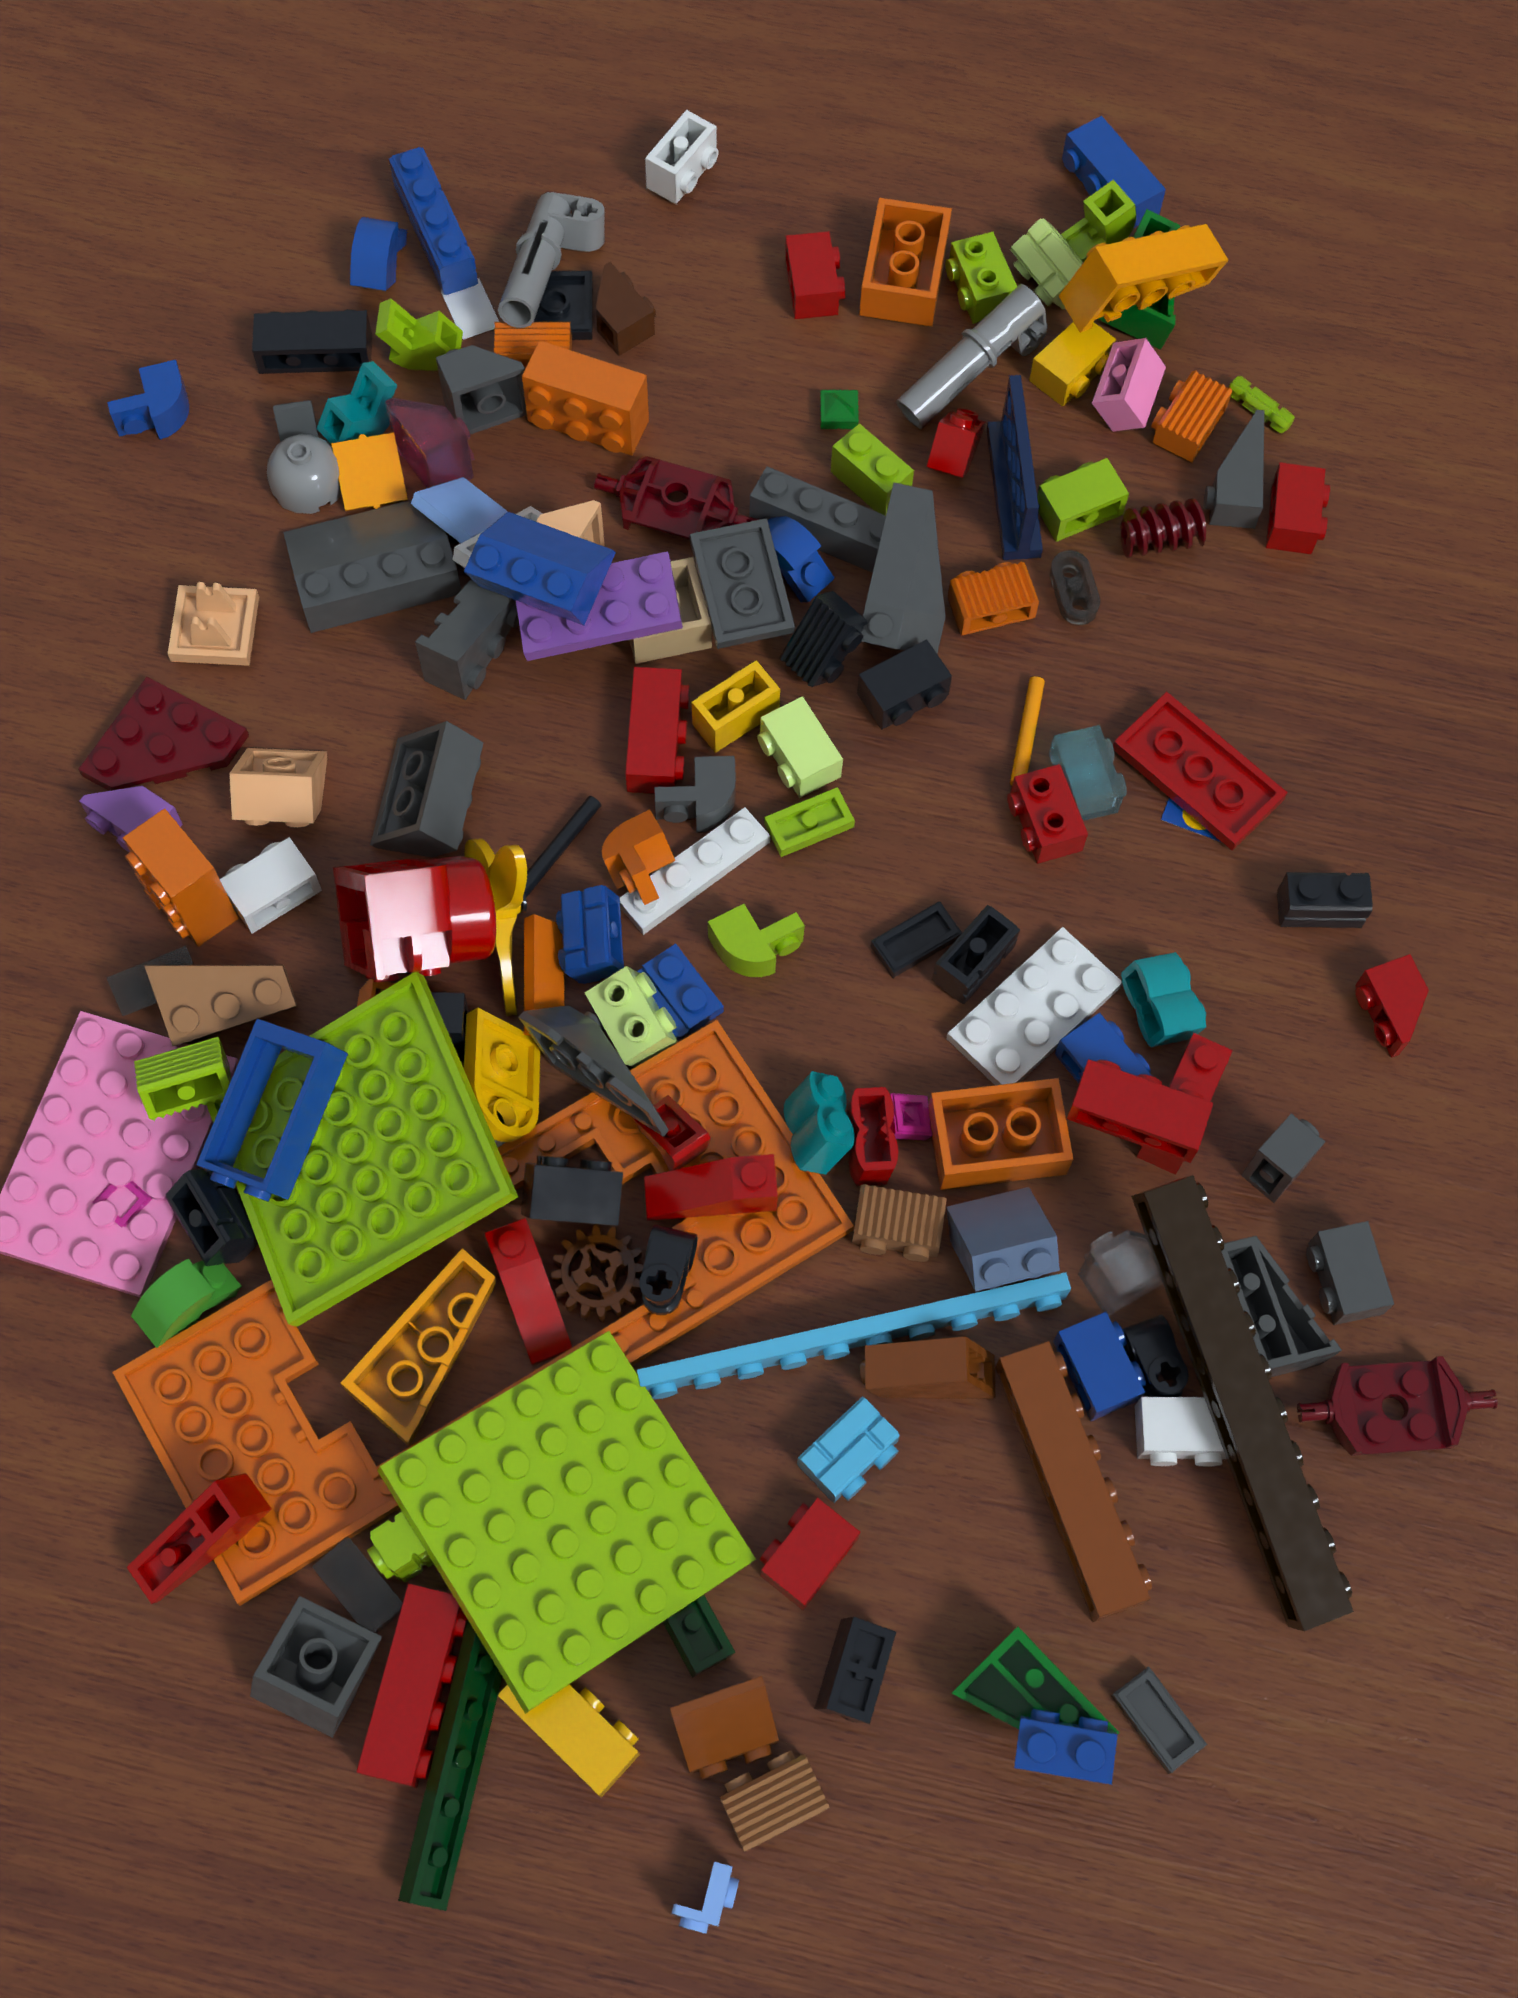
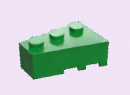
(1158, 320)
(1023, 1679)

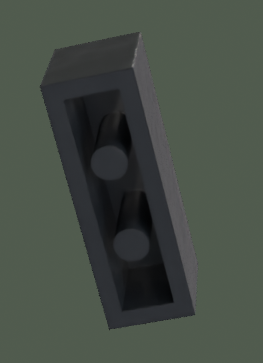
(311, 341)

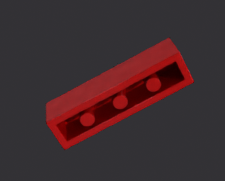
(412, 1688)

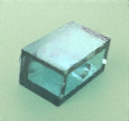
(1089, 771)

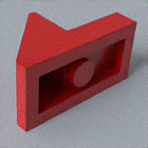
(683, 1140)

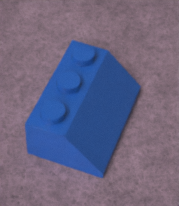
(540, 566)

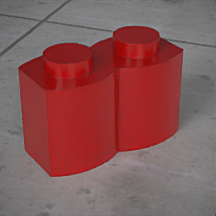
(875, 1145)

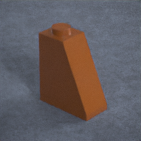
(929, 1369)

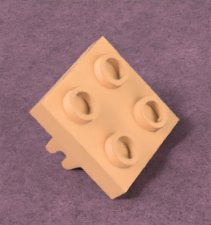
(213, 625)

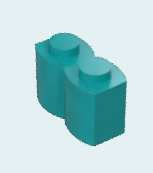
(1163, 999)
(818, 1123)

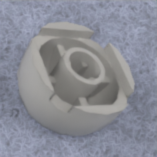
(303, 473)

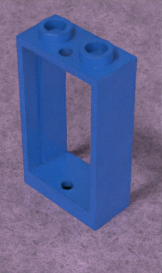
(243, 1099)

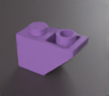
(123, 810)

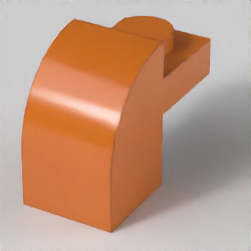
(635, 852)

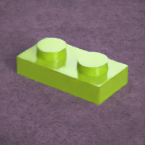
(809, 822)

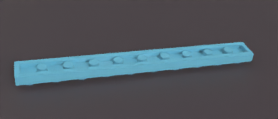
(837, 1339)

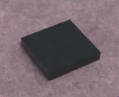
(569, 299)

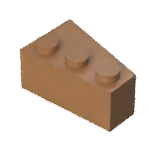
(217, 997)

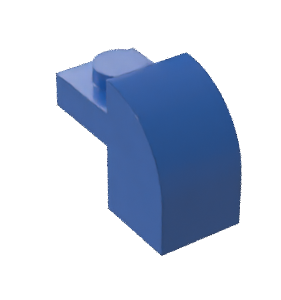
(375, 253)
(160, 407)
(799, 558)

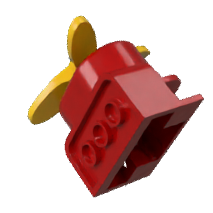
(432, 913)

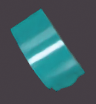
(361, 410)

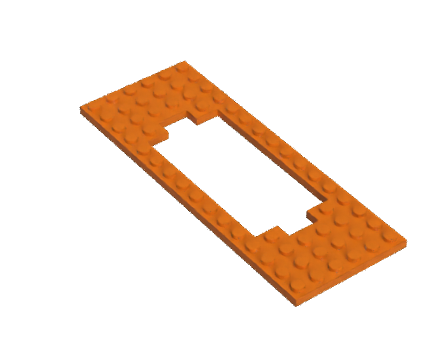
(221, 1391)

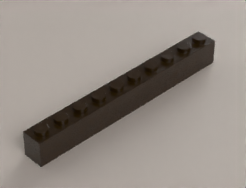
(1243, 1404)

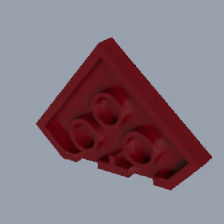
(161, 740)

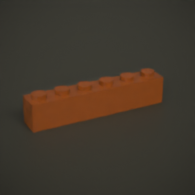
(1072, 1481)

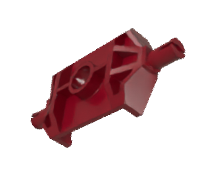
(646, 503)
(1431, 1402)

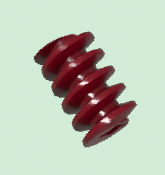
(1162, 525)

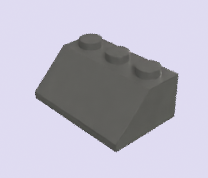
(428, 791)

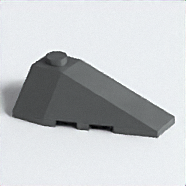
(906, 581)
(583, 1052)

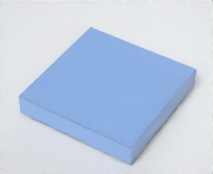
(458, 508)

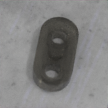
(1074, 591)

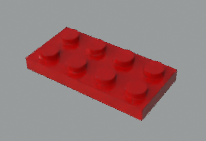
(1199, 770)

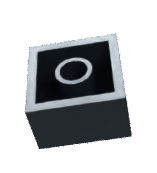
(572, 1193)

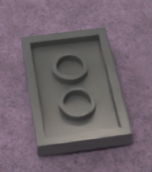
(742, 583)

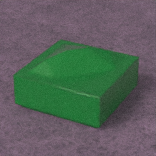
(839, 409)

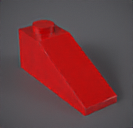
(713, 1189)
(528, 1291)
(199, 1535)

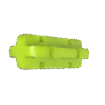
(1255, 399)

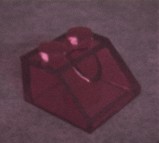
(431, 441)

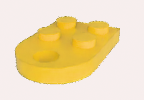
(503, 1074)

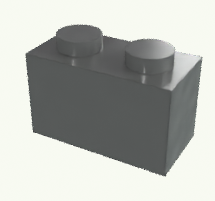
(1283, 1157)
(1349, 1273)

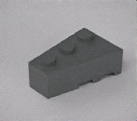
(466, 640)
(1283, 1326)

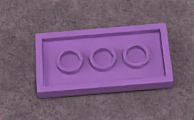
(632, 603)

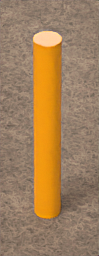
(1028, 727)

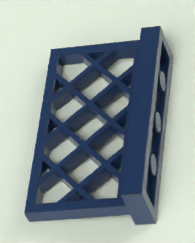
(1014, 478)

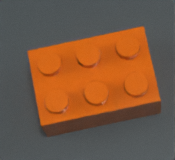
(905, 262)
(586, 398)
(179, 878)
(1000, 1133)

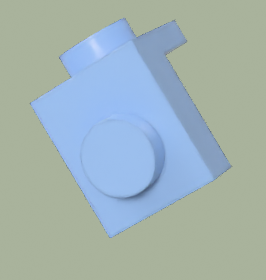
(720, 1894)

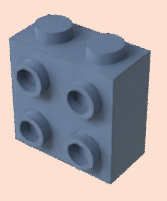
(1003, 1239)

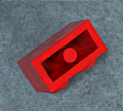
(1047, 814)

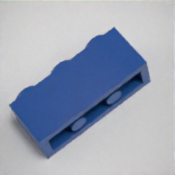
(1100, 155)

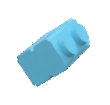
(849, 1451)

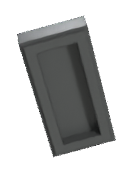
(1158, 1720)

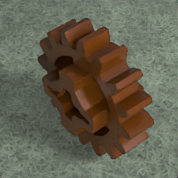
(584, 1282)

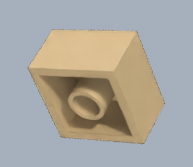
(695, 619)

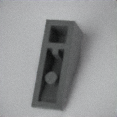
(1238, 485)

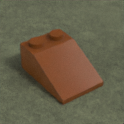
(725, 1727)

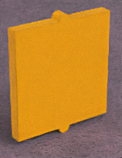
(369, 471)

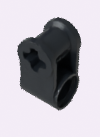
(667, 1262)
(1156, 1352)

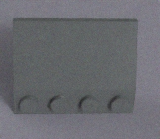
(370, 565)

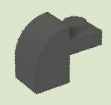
(707, 801)

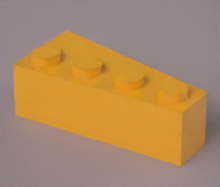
(1141, 273)
(414, 1357)

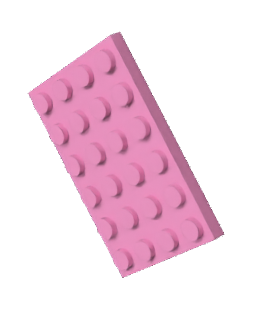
(96, 1135)

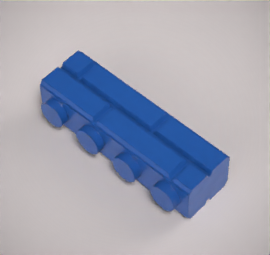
(433, 221)

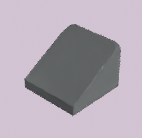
(295, 419)

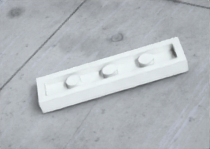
(697, 869)

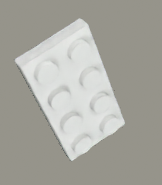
(1034, 1010)

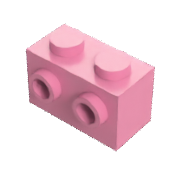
(1129, 385)

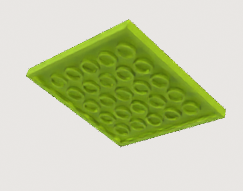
(391, 1163)
(565, 1519)

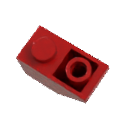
(956, 442)
(1394, 1000)

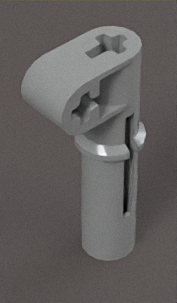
(540, 251)
(1014, 322)

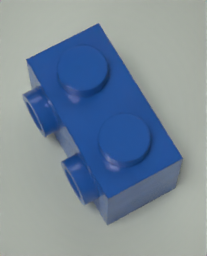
(1065, 1748)

